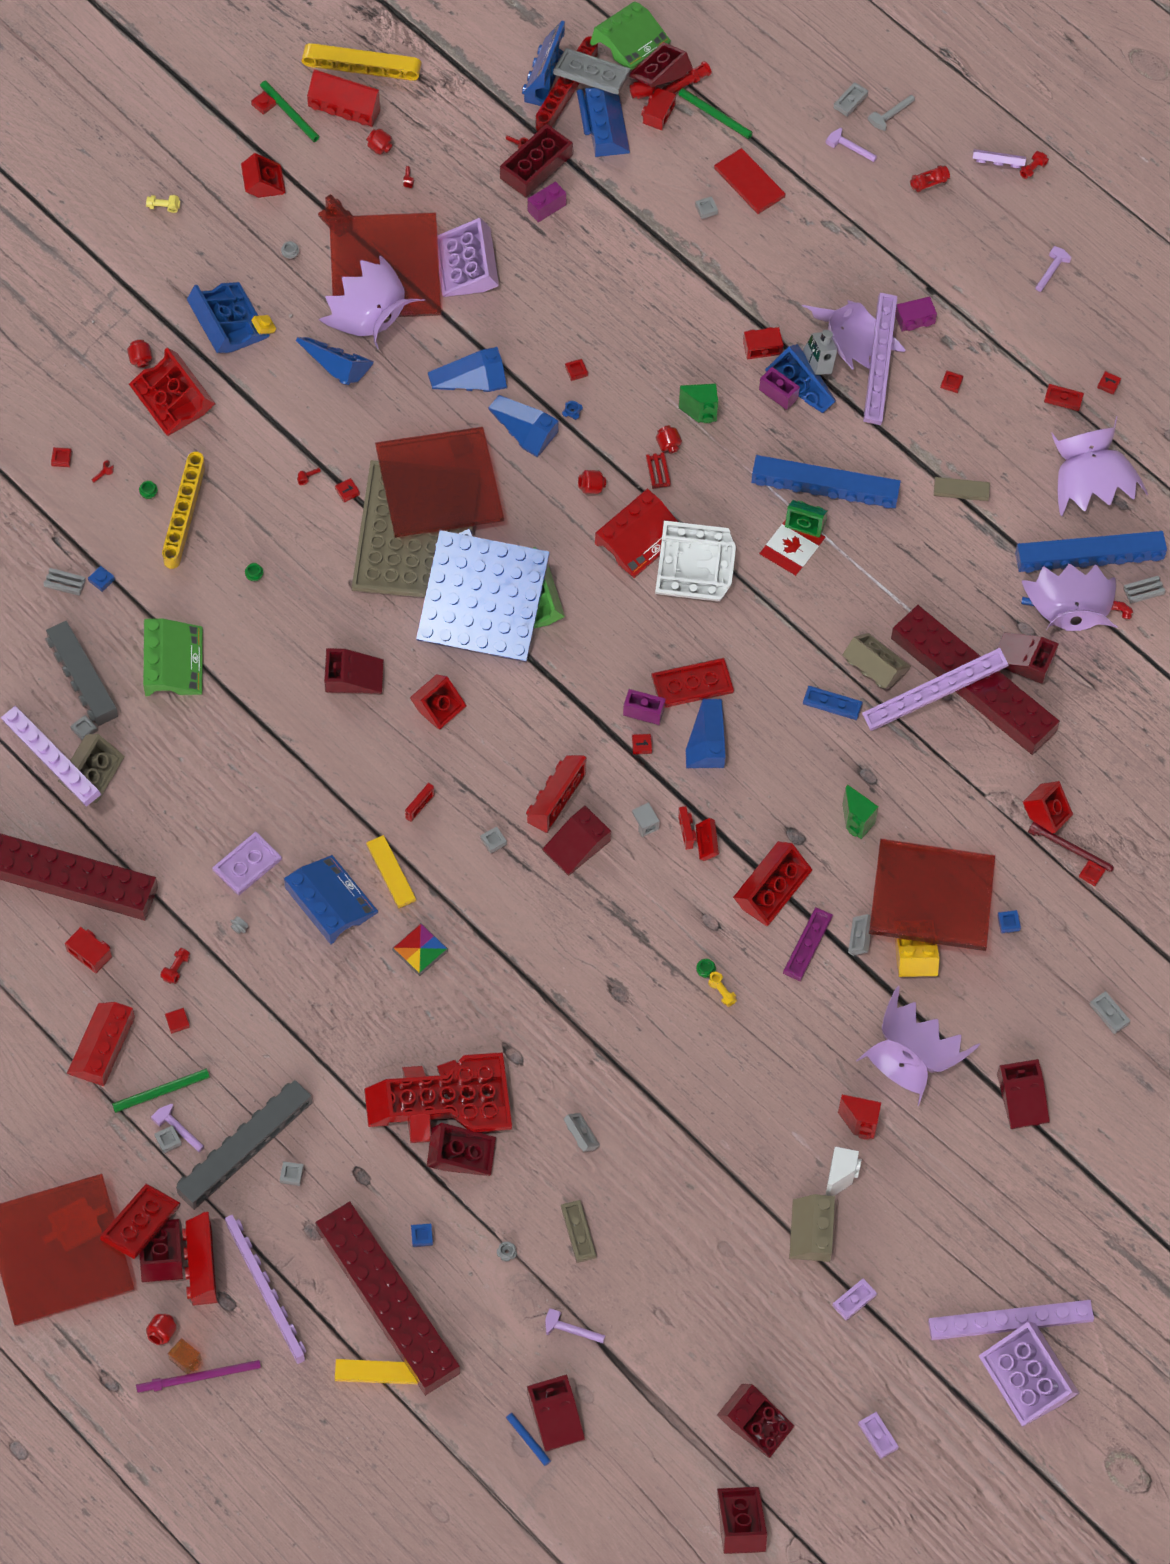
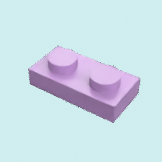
(854, 1299)
(878, 1435)

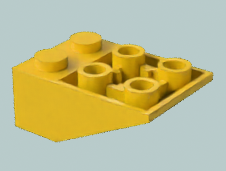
(916, 958)

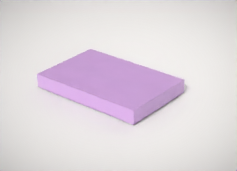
(247, 863)

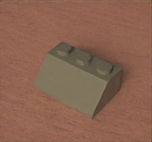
(875, 660)
(96, 761)
(812, 1228)

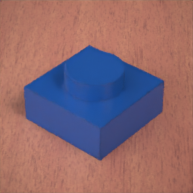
(101, 578)
(1008, 921)
(421, 1235)

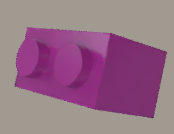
(546, 202)
(915, 314)
(779, 388)
(644, 707)

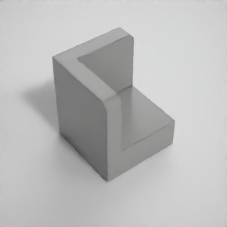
(646, 819)

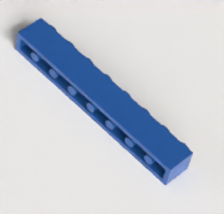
(825, 481)
(1091, 551)

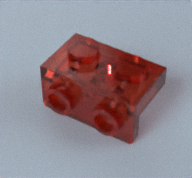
(333, 208)

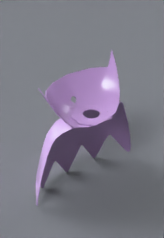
(358, 310)
(857, 336)
(1087, 474)
(1057, 595)
(915, 1046)

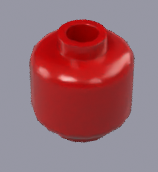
(379, 141)
(139, 353)
(668, 439)
(591, 481)
(161, 1329)

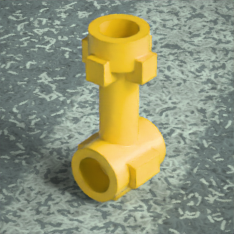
(715, 982)

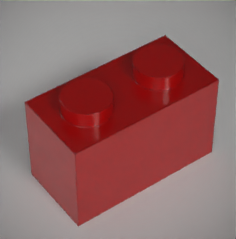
(659, 108)
(763, 343)
(88, 949)

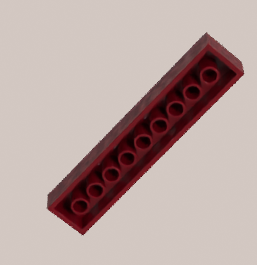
(992, 696)
(76, 877)
(387, 1298)

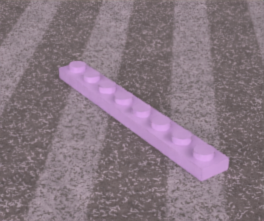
(880, 359)
(935, 689)
(51, 756)
(270, 1296)
(1010, 1319)

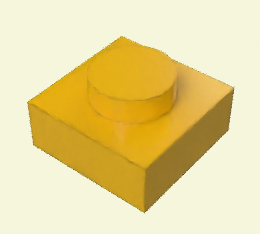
(263, 324)

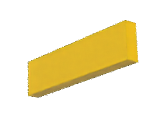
(390, 871)
(373, 1372)

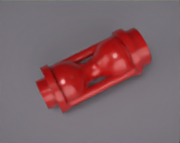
(937, 175)

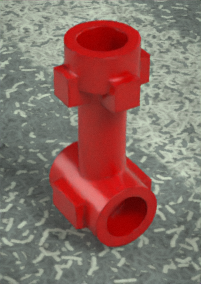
(1038, 158)
(171, 975)

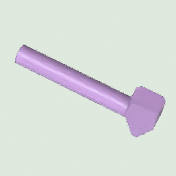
(835, 138)
(1059, 255)
(164, 1115)
(552, 1321)

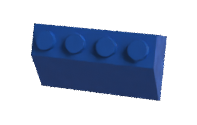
(606, 122)

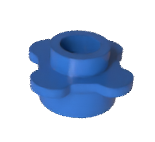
(572, 405)

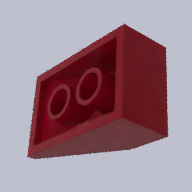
(662, 66)
(577, 840)
(460, 1150)
(162, 1255)
(741, 1520)

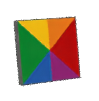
(420, 949)

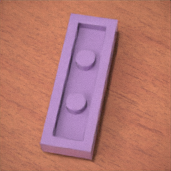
(999, 158)

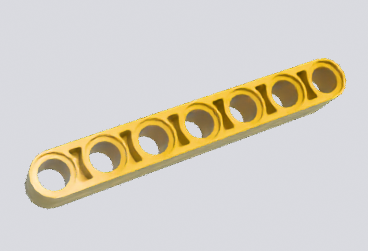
(361, 61)
(183, 517)

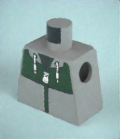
(821, 352)

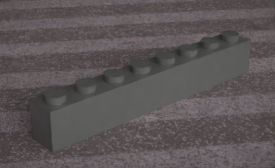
(243, 1144)

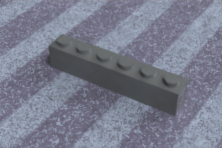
(81, 672)

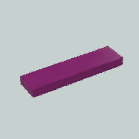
(807, 944)

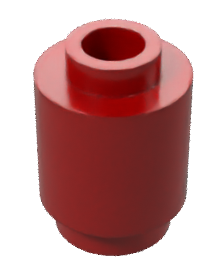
(640, 90)

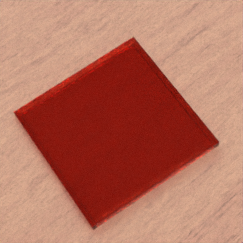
(403, 241)
(439, 482)
(932, 894)
(55, 1251)

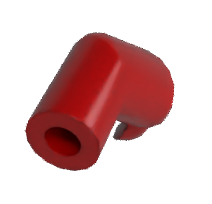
(1123, 607)

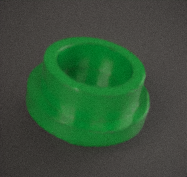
(148, 489)
(254, 572)
(705, 968)

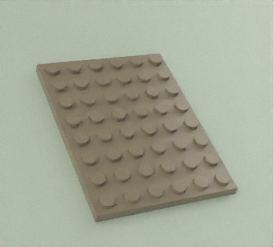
(388, 562)

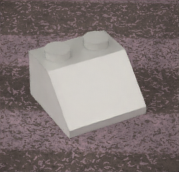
(843, 1170)

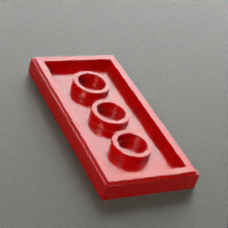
(749, 181)
(693, 682)
(140, 1221)

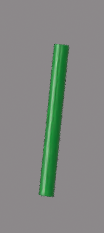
(281, 102)
(715, 113)
(160, 1090)

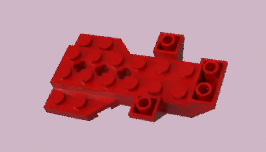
(422, 1097)

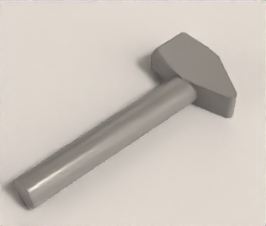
(879, 121)

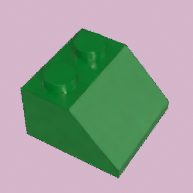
(699, 402)
(806, 518)
(858, 812)

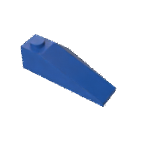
(340, 365)
(796, 367)
(476, 371)
(528, 425)
(707, 737)

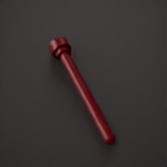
(1036, 829)

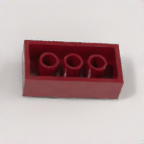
(536, 160)

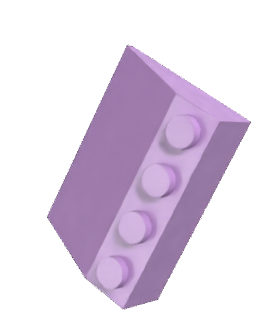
(467, 259)
(1028, 1373)

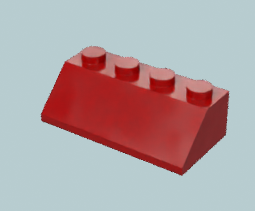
(343, 98)
(557, 792)
(773, 882)
(102, 1042)
(200, 1260)

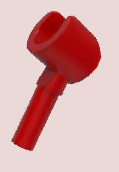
(518, 142)
(408, 181)
(106, 470)
(303, 476)

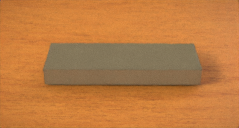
(961, 489)
(578, 1231)

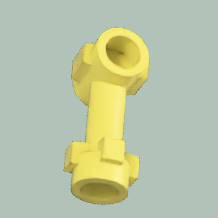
(173, 203)

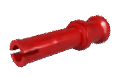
(693, 76)

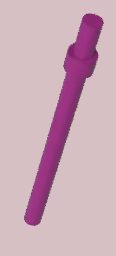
(157, 1384)

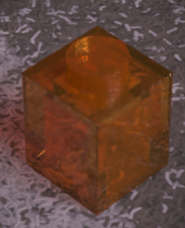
(185, 1356)

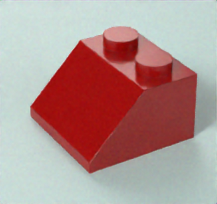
(262, 176)
(438, 701)
(1048, 806)
(860, 1115)

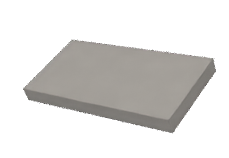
(591, 71)

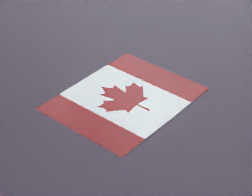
(791, 548)

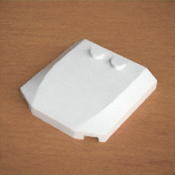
(695, 561)

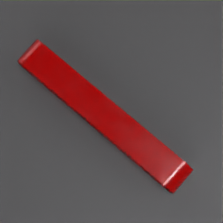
(561, 91)

